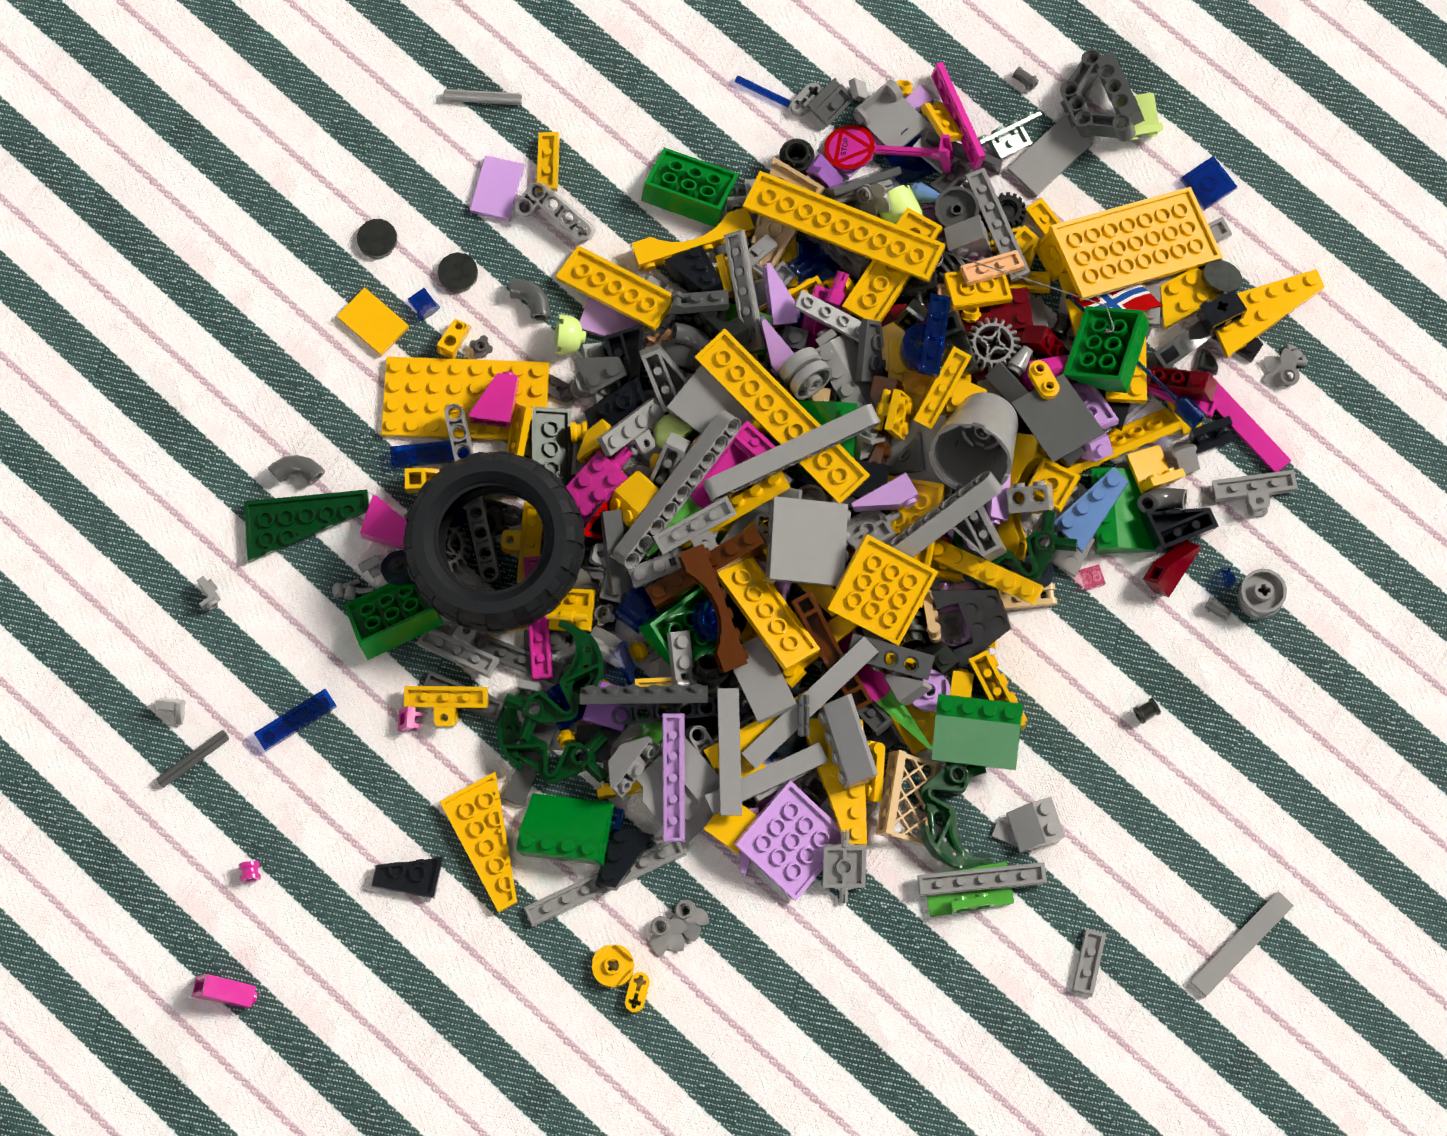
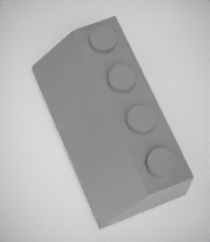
(842, 357)
(847, 742)

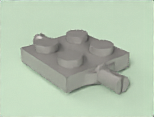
(872, 523)
(844, 866)

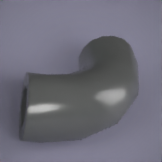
(533, 296)
(690, 336)
(296, 465)
(1162, 499)

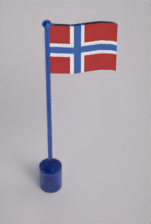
(1139, 298)

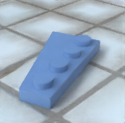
(1091, 509)

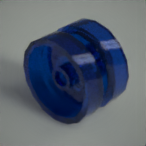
(706, 622)

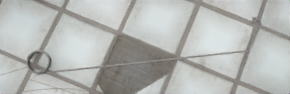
(1107, 330)

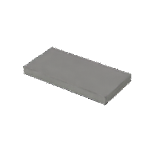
(1049, 156)
(763, 682)

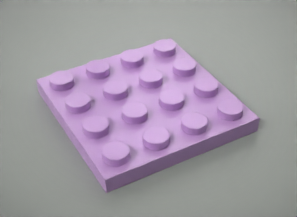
(789, 840)

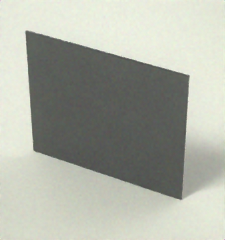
(1058, 423)

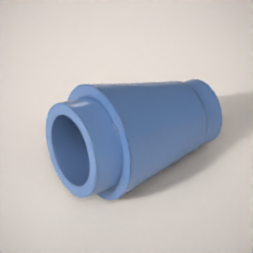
(924, 193)

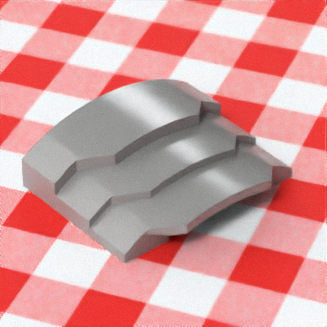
(699, 781)

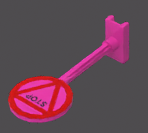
(854, 147)

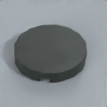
(377, 238)
(457, 272)
(1221, 276)

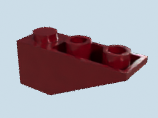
(1042, 342)
(1185, 383)
(1169, 569)

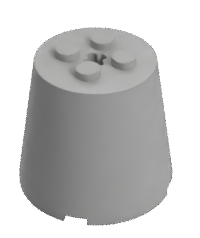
(976, 440)

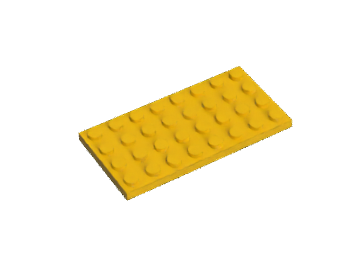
(1135, 243)
(423, 387)

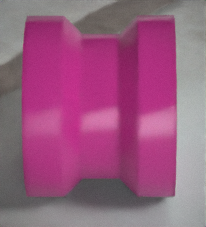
(249, 871)

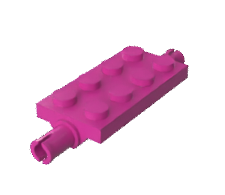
(832, 296)
(598, 481)

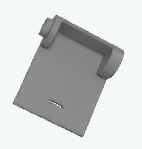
(889, 115)

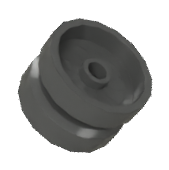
(954, 199)

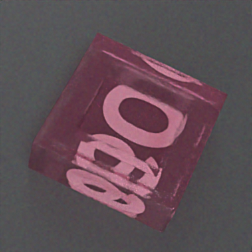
(1092, 577)

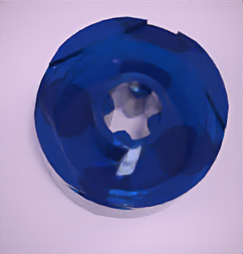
(636, 609)

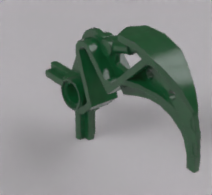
(1039, 555)
(550, 710)
(567, 765)
(946, 784)

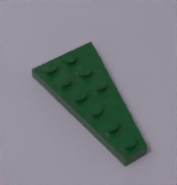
(287, 520)

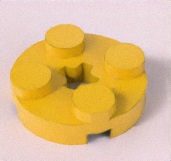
(613, 978)

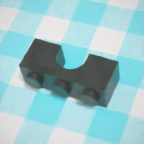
(716, 321)
(957, 337)

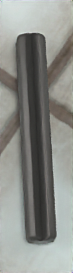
(192, 758)

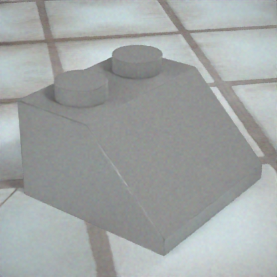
(1035, 825)

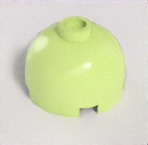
(568, 335)

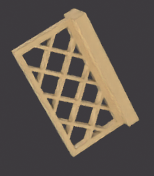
(892, 792)

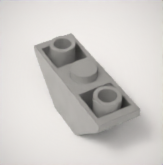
(629, 763)

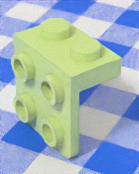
(1151, 124)

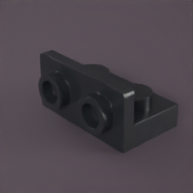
(1212, 435)

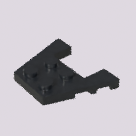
(983, 616)

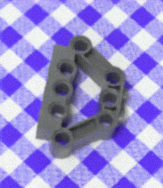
(1117, 90)

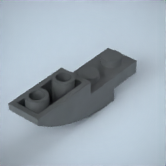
(1178, 347)

